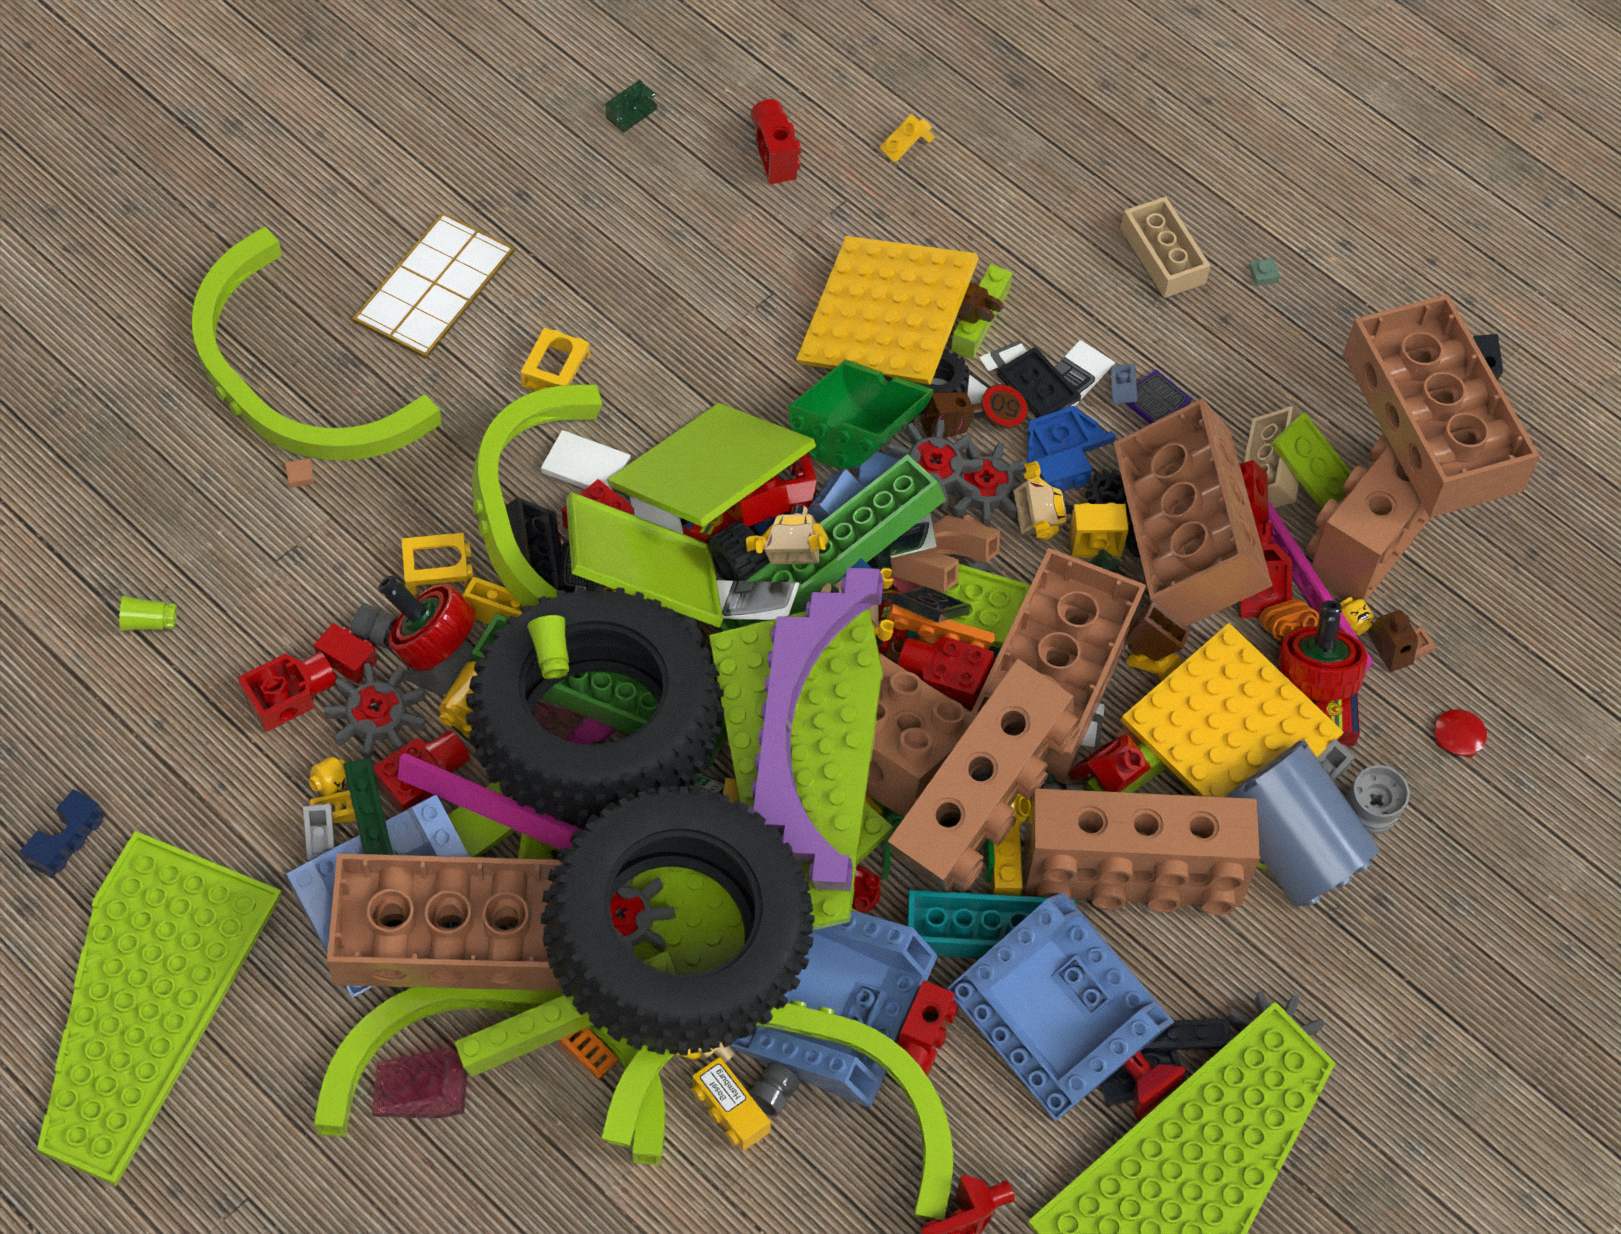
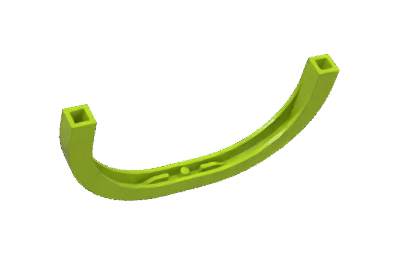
(533, 409)
(302, 439)
(420, 1002)
(826, 1026)

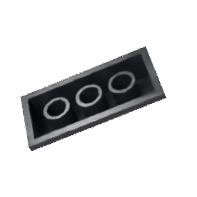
(537, 538)

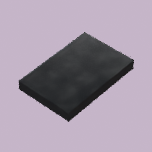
(1039, 383)
(931, 604)
(1121, 1084)

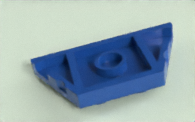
(1064, 431)

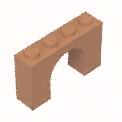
(952, 536)

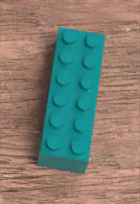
(966, 922)

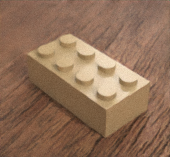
(1165, 247)

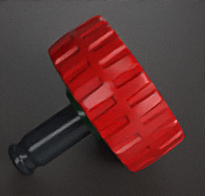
(429, 624)
(1322, 658)

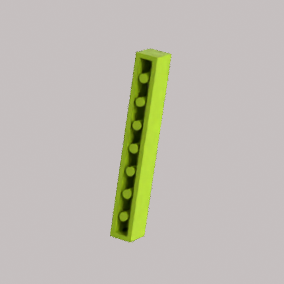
(531, 1029)

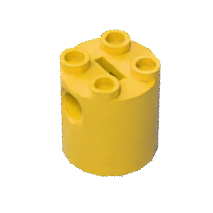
(454, 705)

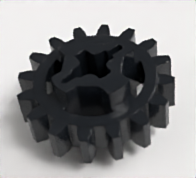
(1110, 492)

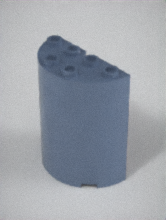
(1306, 826)

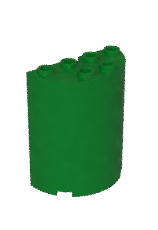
(855, 413)

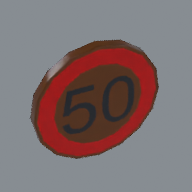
(1004, 406)

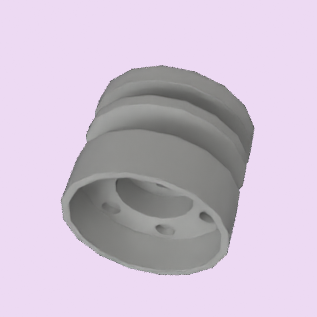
(1386, 790)

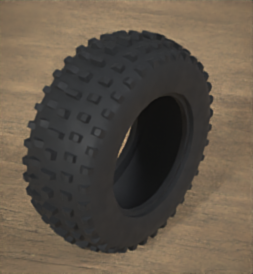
(608, 635)
(693, 834)

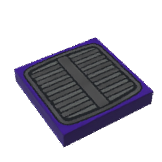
(1158, 398)

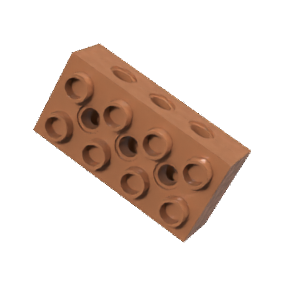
(1440, 405)
(1191, 514)
(1368, 528)
(1071, 634)
(912, 737)
(984, 809)
(1141, 849)
(427, 895)

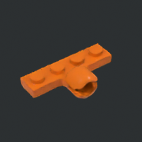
(932, 631)

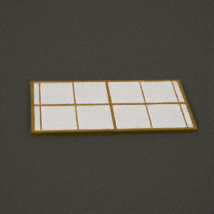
(433, 285)

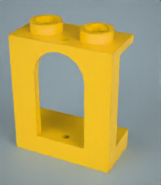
(538, 379)
(456, 573)

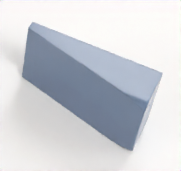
(1124, 383)

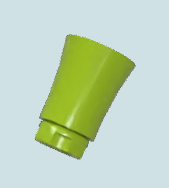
(146, 614)
(550, 645)

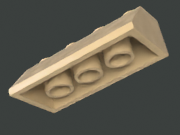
(1264, 429)

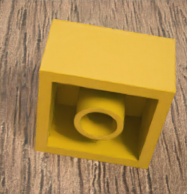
(1098, 528)

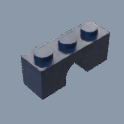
(51, 853)

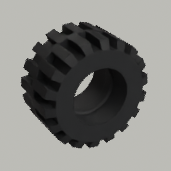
(953, 371)
(731, 554)

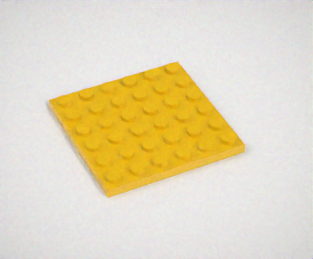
(888, 308)
(1226, 716)

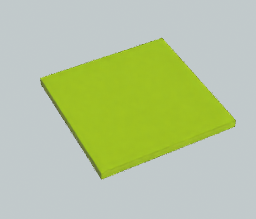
(711, 464)
(642, 558)

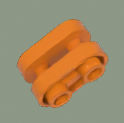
(1287, 616)

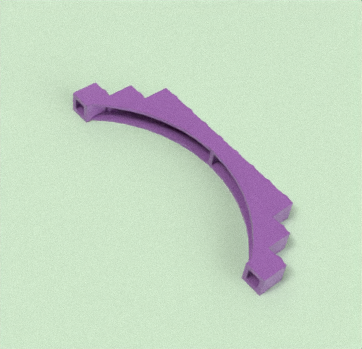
(795, 651)

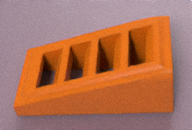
(580, 1056)

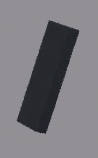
(1193, 1035)

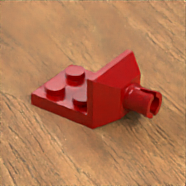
(803, 488)
(1280, 573)
(1113, 764)
(1152, 1083)
(977, 1207)

